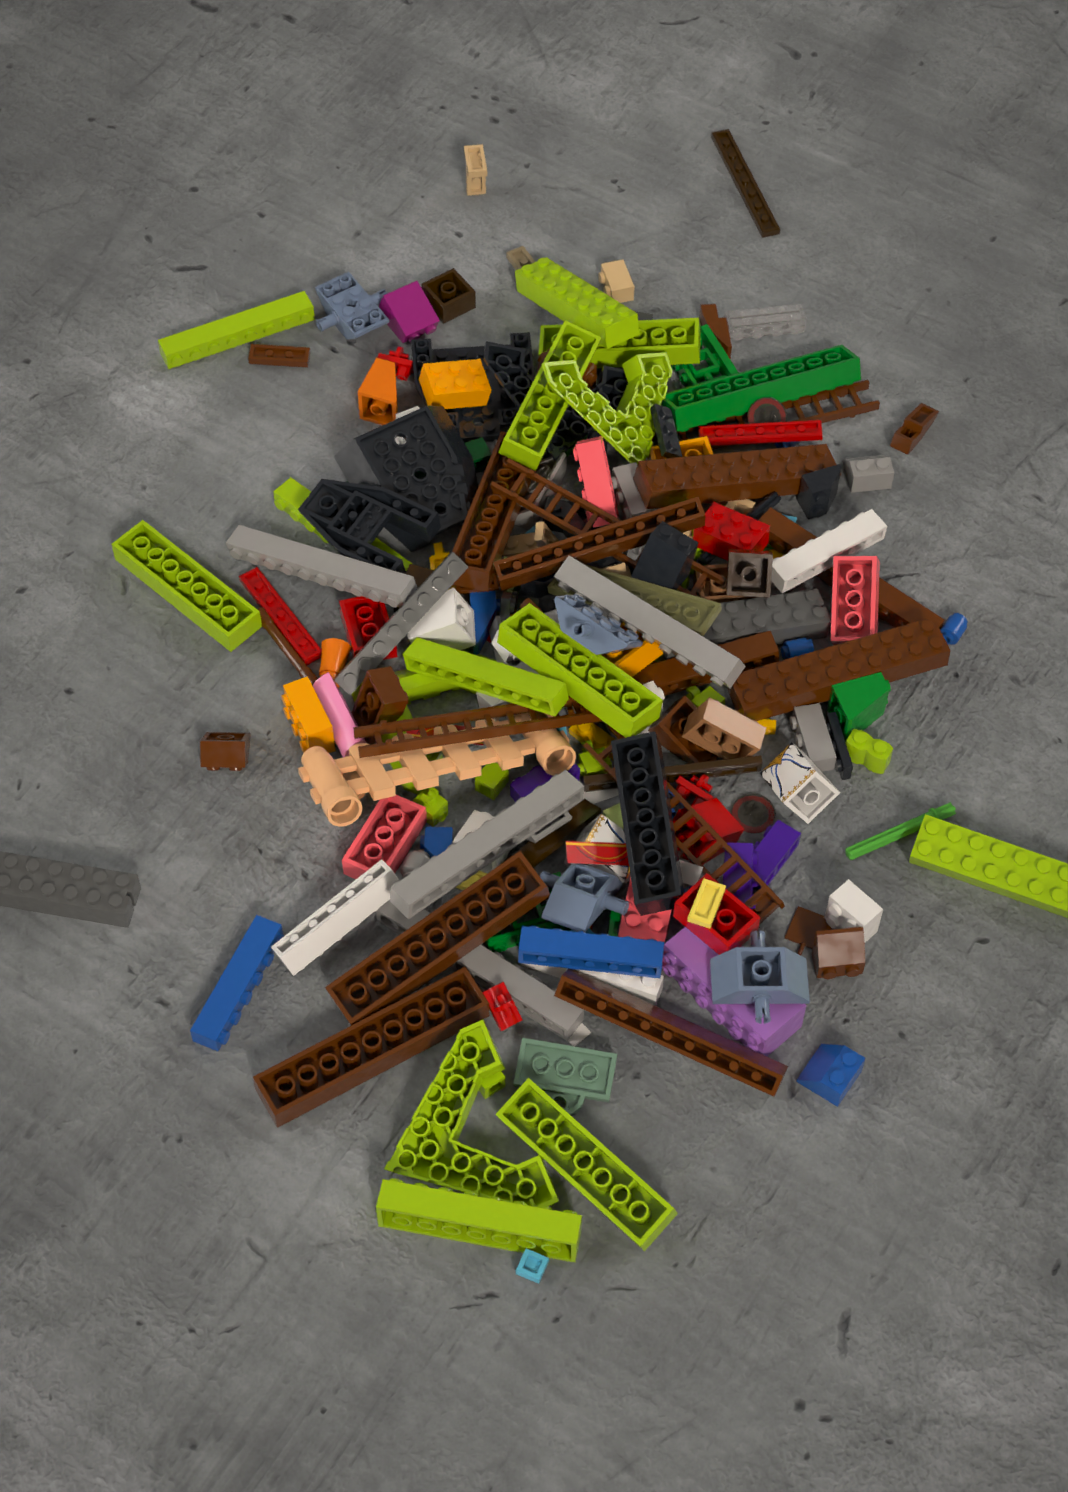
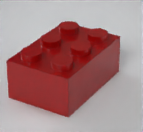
(730, 530)
(362, 620)
(731, 923)

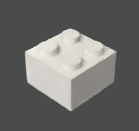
(853, 908)

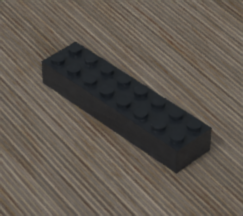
(647, 823)

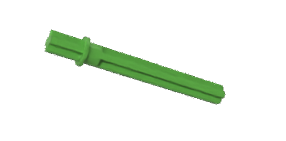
(897, 832)

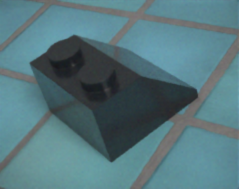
(818, 491)

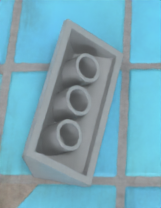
(551, 470)

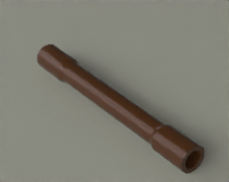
(286, 648)

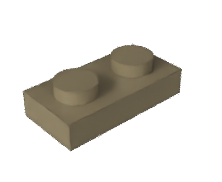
(519, 257)

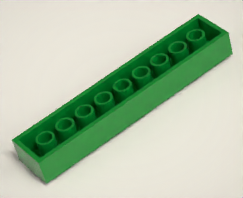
(780, 380)

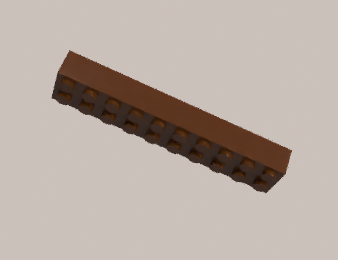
(728, 475)
(488, 522)
(809, 677)
(439, 939)
(370, 1047)

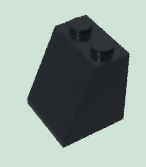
(666, 557)

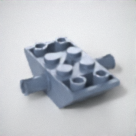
(350, 307)
(591, 628)
(581, 896)
(759, 977)

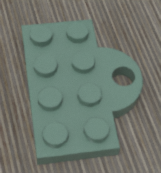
(566, 1072)

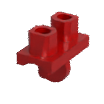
(402, 364)
(686, 788)
(502, 1006)

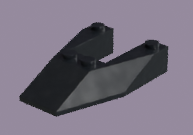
(356, 513)

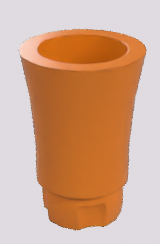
(333, 656)

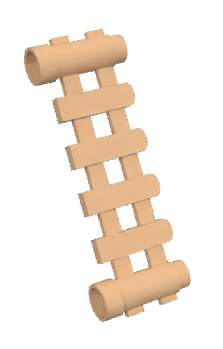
(340, 796)

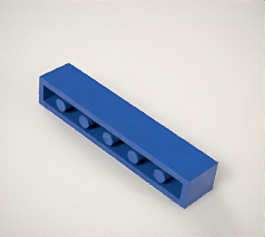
(591, 952)
(236, 984)

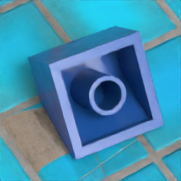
(832, 1072)

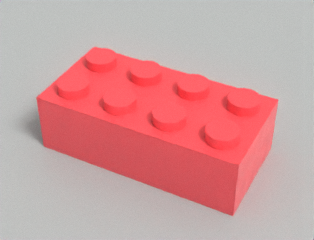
(596, 477)
(854, 597)
(385, 836)
(644, 927)

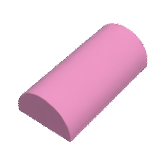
(338, 713)

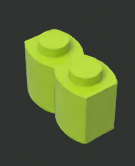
(870, 752)

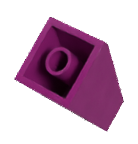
(409, 312)

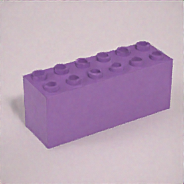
(688, 962)

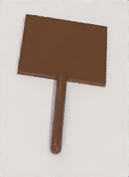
(804, 928)

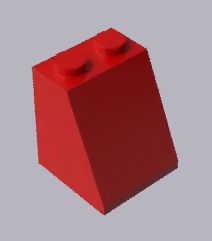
(718, 818)

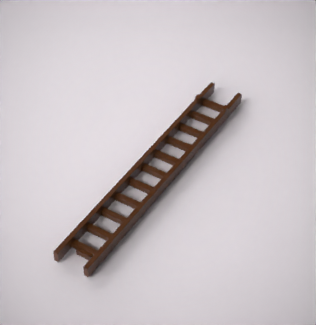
(839, 413)
(579, 502)
(468, 734)
(677, 798)

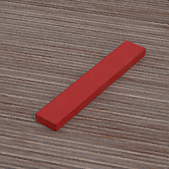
(762, 432)
(281, 614)

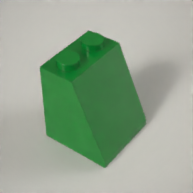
(859, 702)

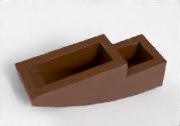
(719, 326)
(914, 428)

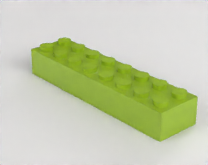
(577, 301)
(675, 336)
(543, 408)
(187, 585)
(588, 677)
(992, 865)
(587, 1164)
(478, 1219)

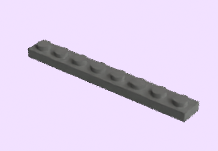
(401, 622)

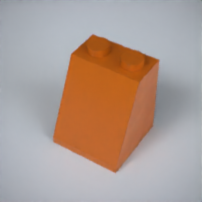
(379, 393)

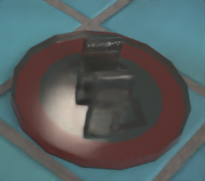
(767, 411)
(753, 812)

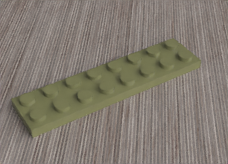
(685, 608)

